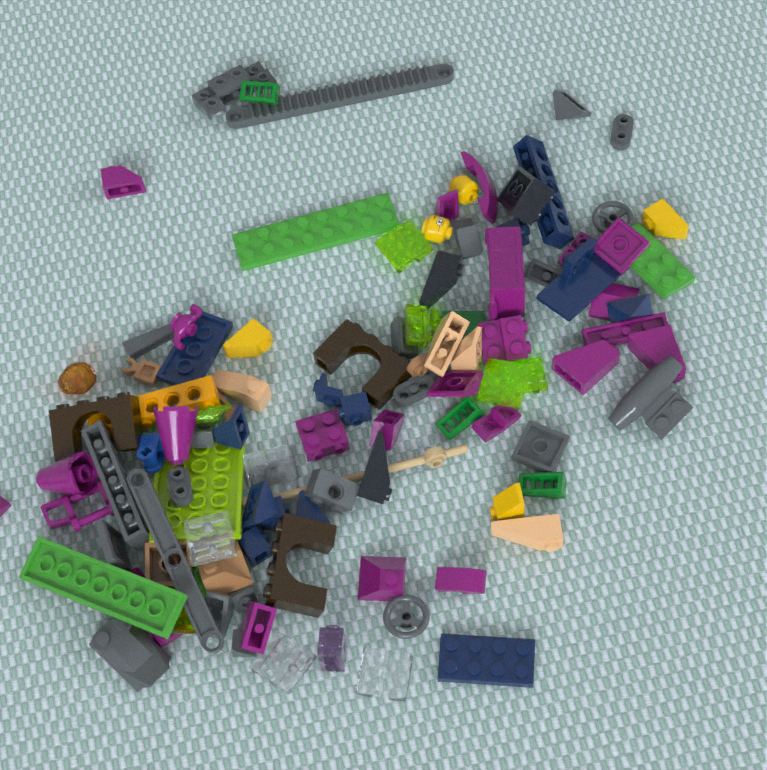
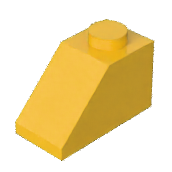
(664, 221)
(249, 341)
(508, 504)

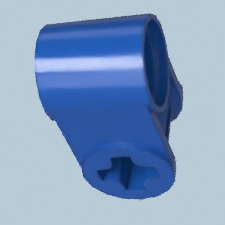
(151, 452)

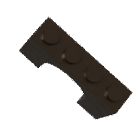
(351, 340)
(68, 422)
(283, 589)

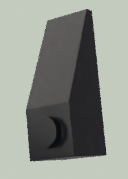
(442, 277)
(376, 478)

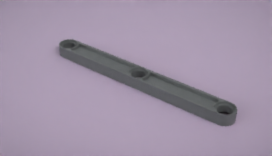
(181, 574)

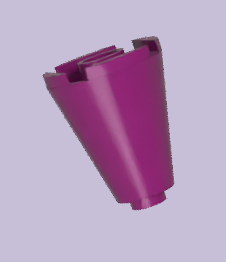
(176, 431)
(70, 475)

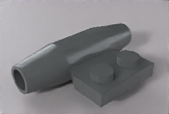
(652, 399)

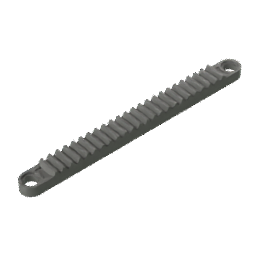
(341, 95)

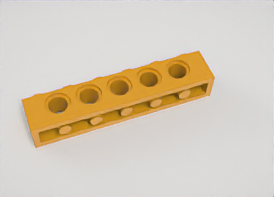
(183, 394)

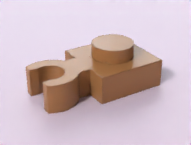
(143, 372)

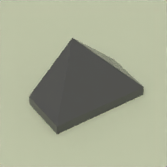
(567, 107)
(221, 609)

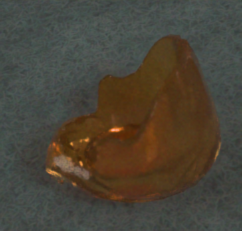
(77, 378)

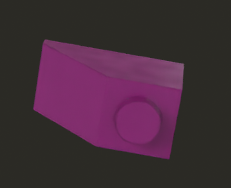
(121, 182)
(390, 425)
(257, 627)

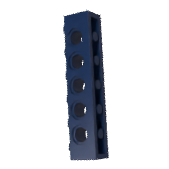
(553, 220)

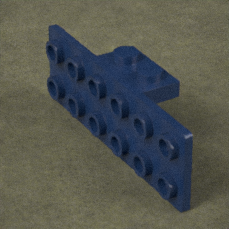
(580, 283)

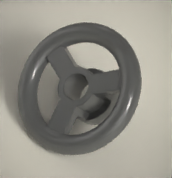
(609, 218)
(406, 625)

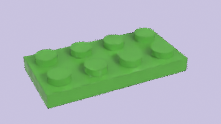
(660, 267)

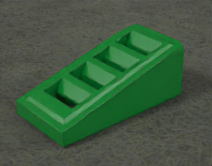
(274, 96)
(470, 418)
(551, 491)

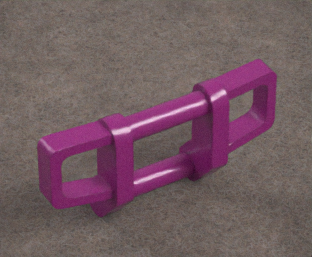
(77, 523)

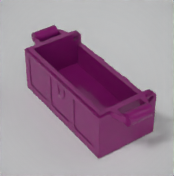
(505, 272)

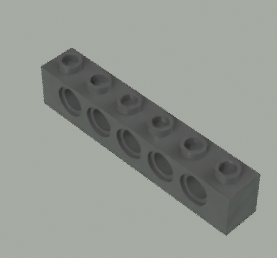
(114, 480)

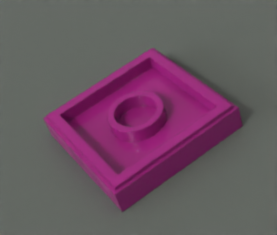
(621, 246)

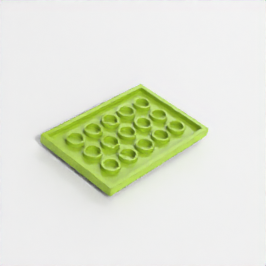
(216, 487)

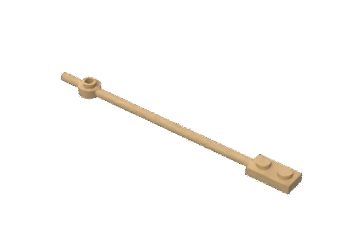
(432, 457)

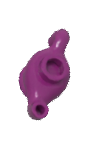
(185, 325)

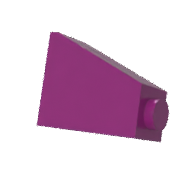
(654, 346)
(586, 364)

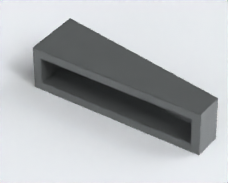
(147, 342)

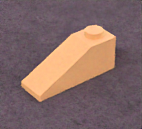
(445, 342)
(469, 352)
(243, 389)
(534, 532)

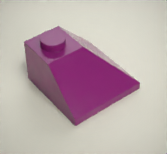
(381, 578)

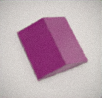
(613, 293)
(457, 384)

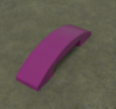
(489, 201)

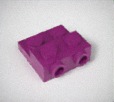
(505, 339)
(322, 435)

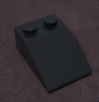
(525, 196)

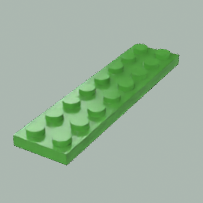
(315, 231)
(103, 587)

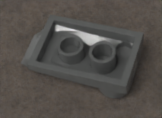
(130, 653)

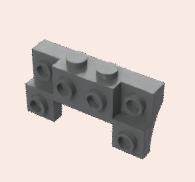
(226, 88)

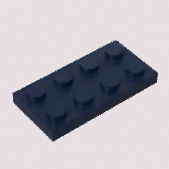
(198, 351)
(486, 660)

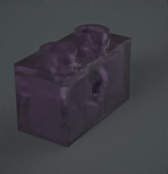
(332, 648)

